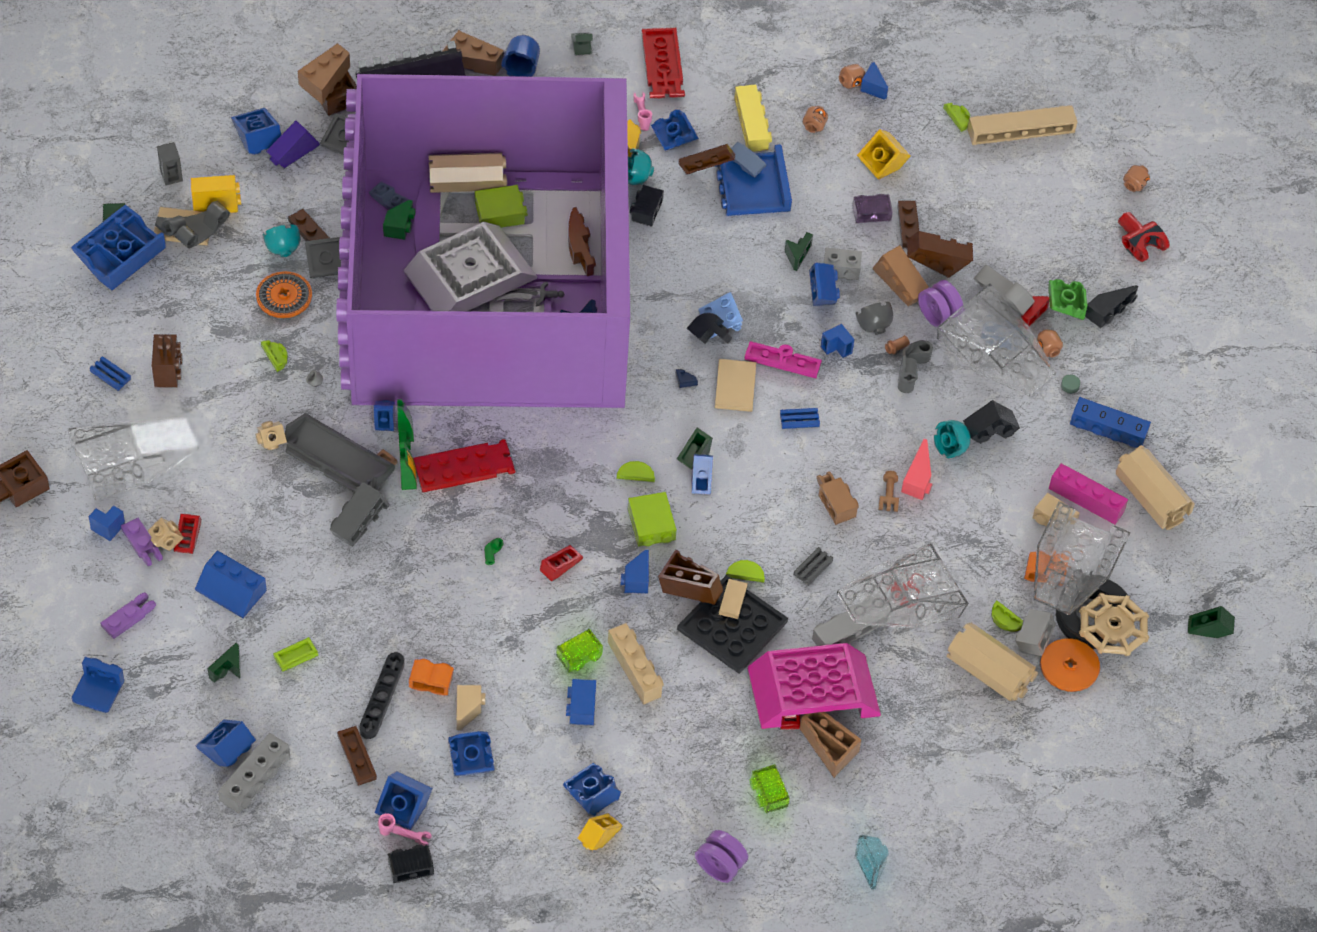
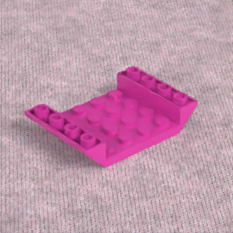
(811, 682)

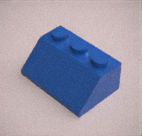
(231, 584)

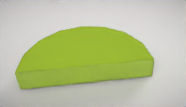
(958, 114)
(276, 353)
(636, 471)
(746, 571)
(1005, 618)

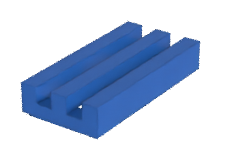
(125, 377)
(799, 415)

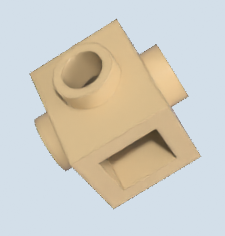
(277, 435)
(165, 534)

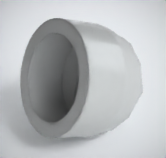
(314, 378)

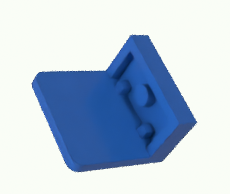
(98, 685)

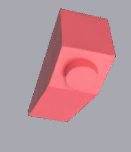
(919, 474)

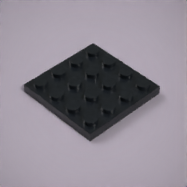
(732, 639)

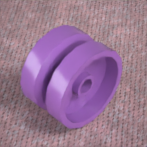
(939, 302)
(721, 856)

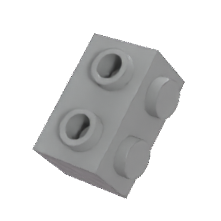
(845, 262)
(1035, 632)

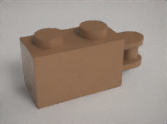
(837, 498)

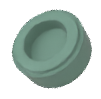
(1070, 383)

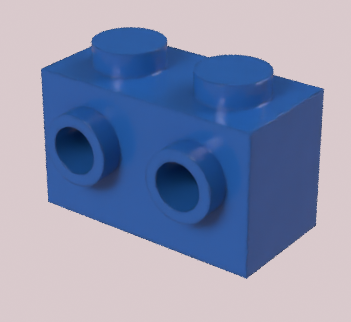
(582, 702)

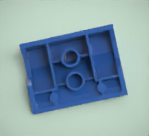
(119, 247)

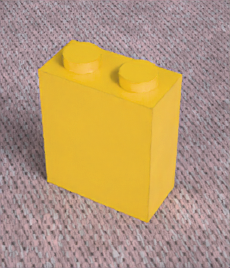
(215, 188)

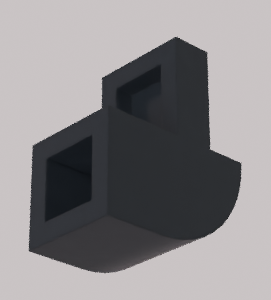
(706, 325)

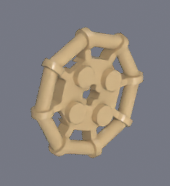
(1110, 633)

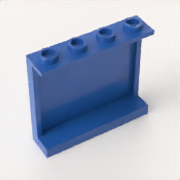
(755, 195)

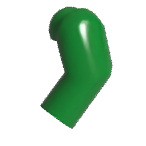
(491, 549)

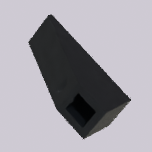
(1106, 305)

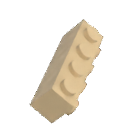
(635, 664)

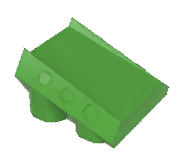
(1068, 298)

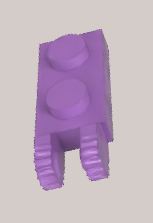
(140, 540)
(127, 615)

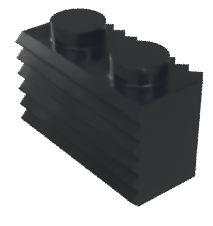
(647, 205)
(410, 863)

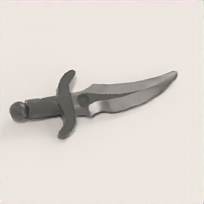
(530, 294)

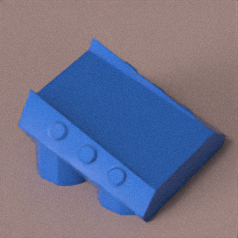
(674, 130)
(471, 753)
(593, 788)

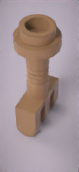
(890, 478)

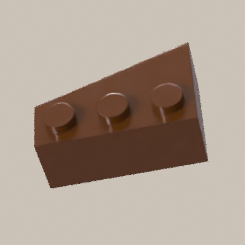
(939, 254)
(690, 580)

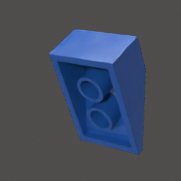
(257, 130)

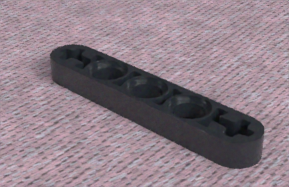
(382, 704)

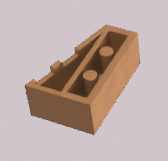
(478, 54)
(324, 72)
(900, 275)
(830, 740)

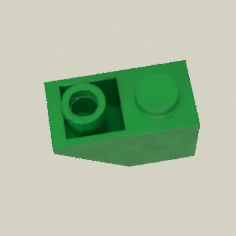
(398, 220)

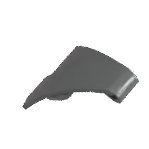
(194, 228)
(914, 353)

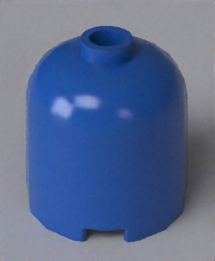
(521, 56)

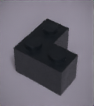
(991, 420)

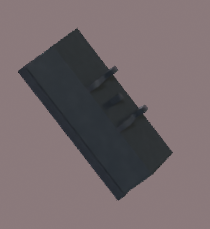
(439, 63)

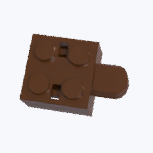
(336, 100)
(166, 360)
(22, 479)

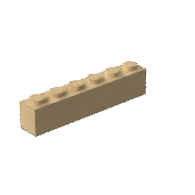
(1022, 125)

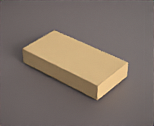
(733, 598)

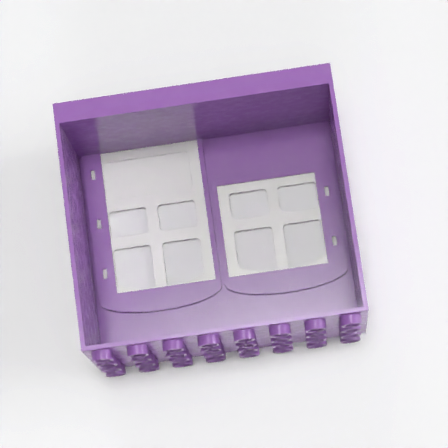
(561, 146)

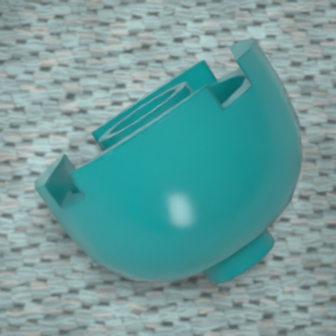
(639, 167)
(282, 240)
(952, 438)

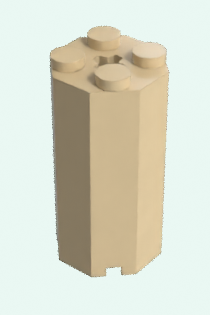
(466, 172)
(1154, 488)
(992, 662)

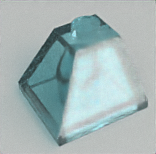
(871, 858)

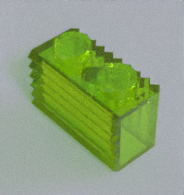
(579, 651)
(770, 789)

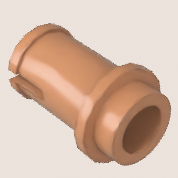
(898, 344)

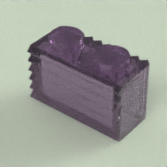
(872, 208)

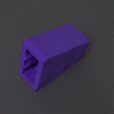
(292, 145)

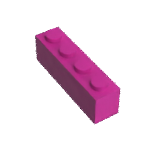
(1088, 493)

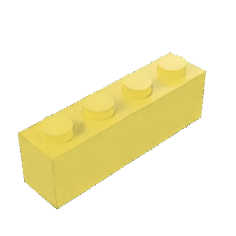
(752, 118)

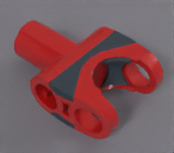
(1141, 236)

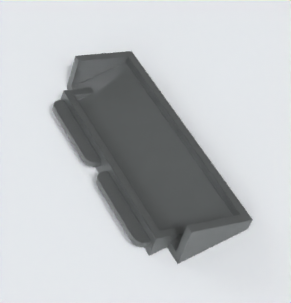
(335, 454)

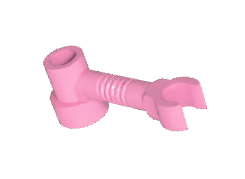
(644, 115)
(389, 821)

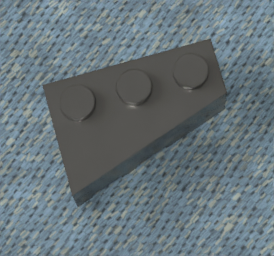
(358, 514)

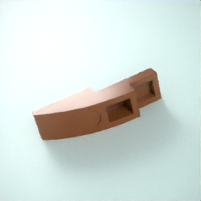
(578, 242)

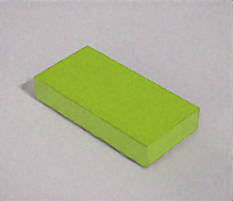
(295, 654)

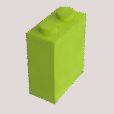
(501, 206)
(652, 519)

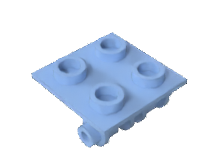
(727, 310)

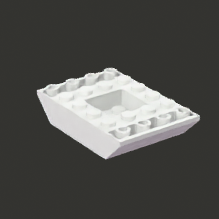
(451, 285)

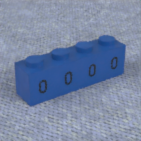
(1110, 423)

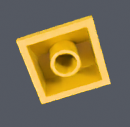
(883, 154)

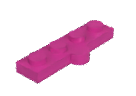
(783, 359)

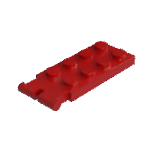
(662, 62)
(463, 465)

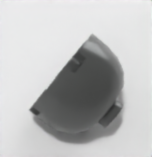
(875, 317)

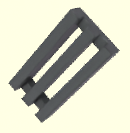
(822, 555)

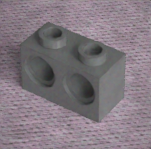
(169, 163)

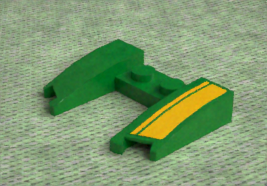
(406, 436)

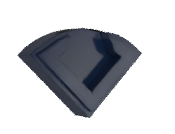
(685, 379)

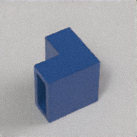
(837, 339)
(107, 524)

